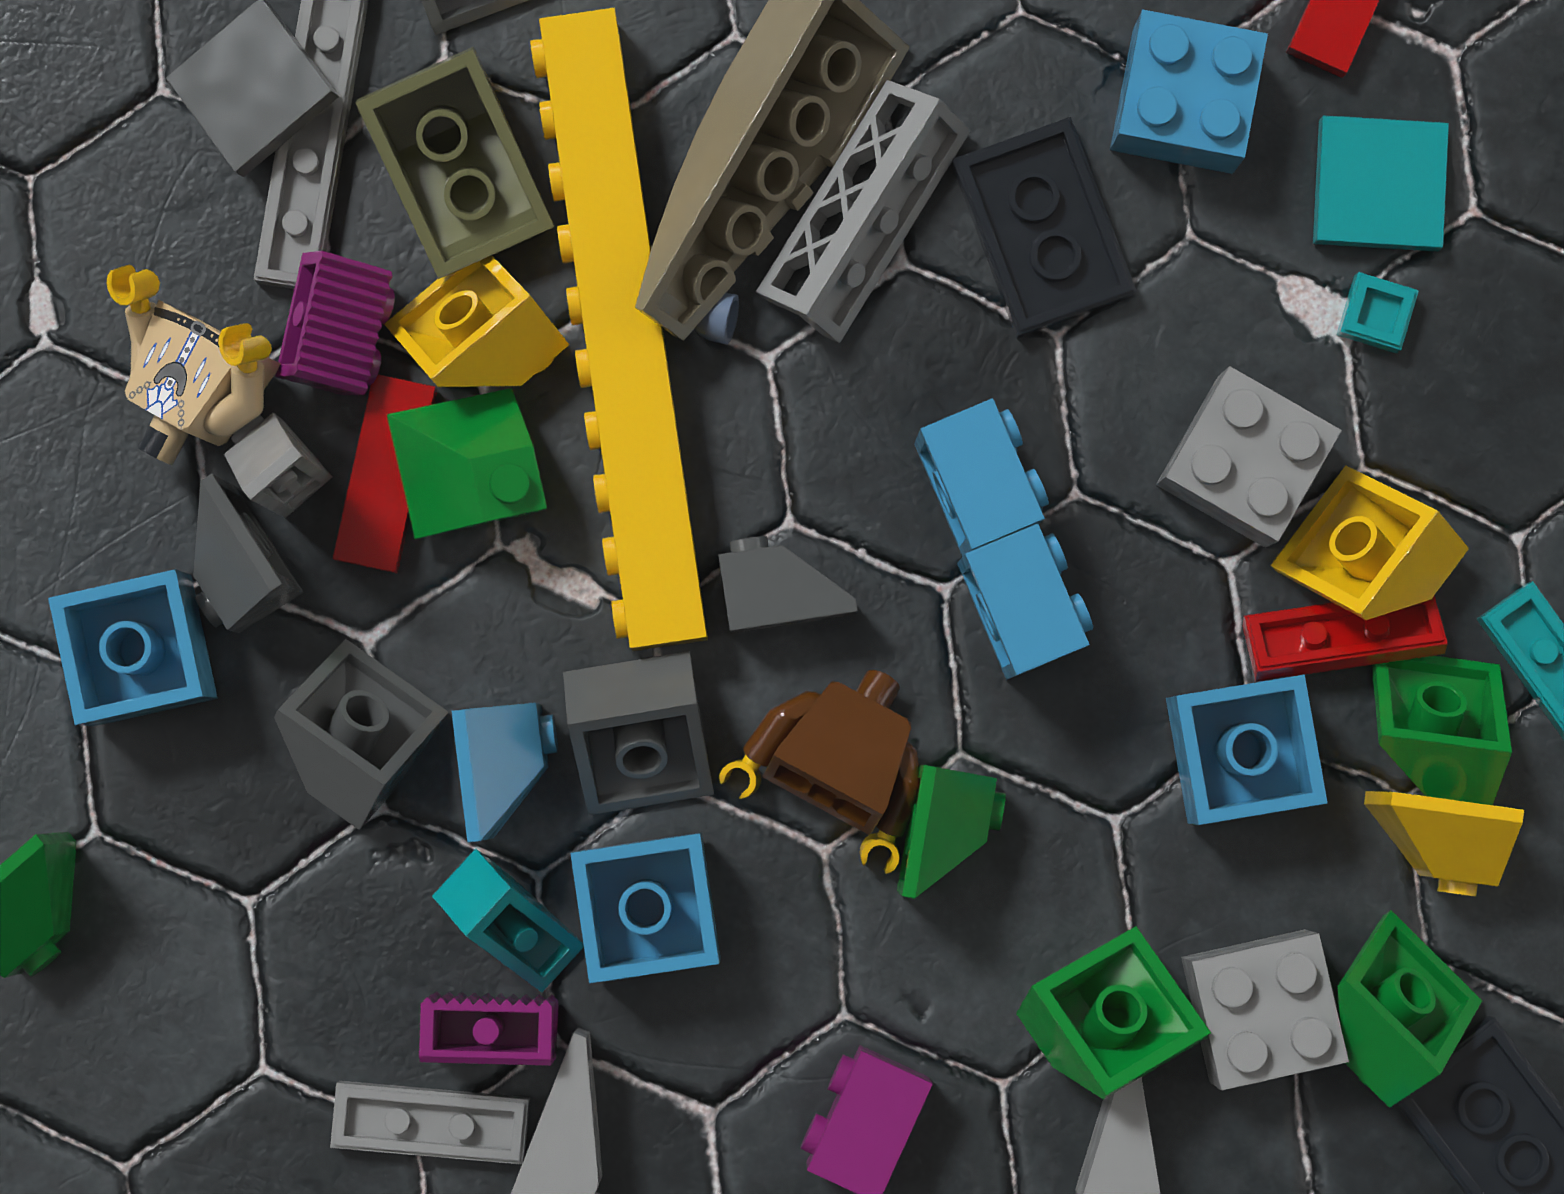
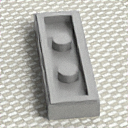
(430, 1122)

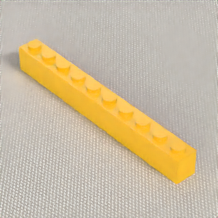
(623, 346)

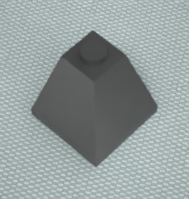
(236, 561)
(355, 731)

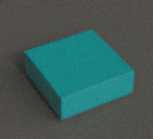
(1377, 312)

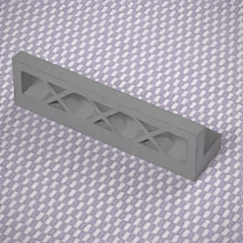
(874, 212)

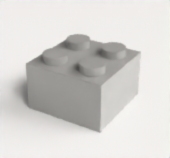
(1248, 457)
(1265, 1009)

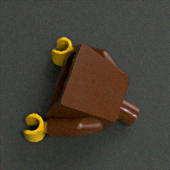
(841, 756)

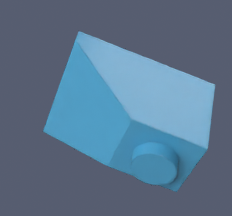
(500, 761)

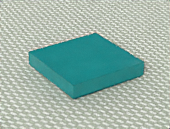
(1380, 183)

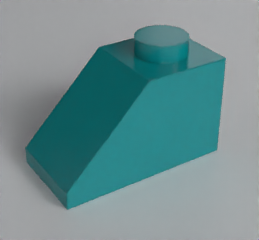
(507, 921)

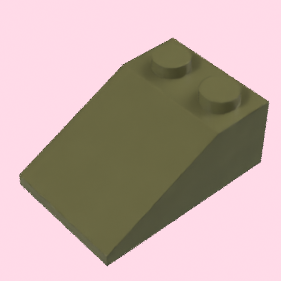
(455, 162)

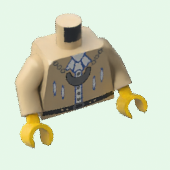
(188, 370)

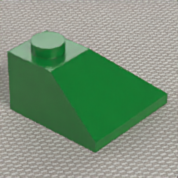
(466, 463)
(1444, 725)
(947, 825)
(35, 902)
(1401, 1011)
(1111, 1016)

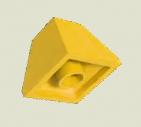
(477, 329)
(1371, 548)
(1449, 838)

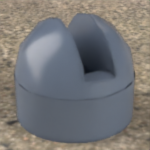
(720, 320)

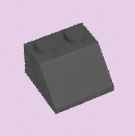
(637, 733)

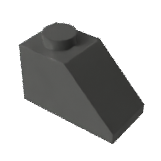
(776, 588)

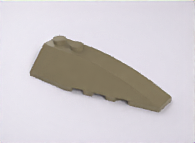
(762, 143)

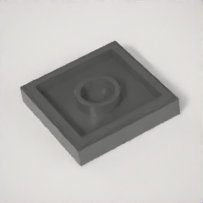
(252, 87)

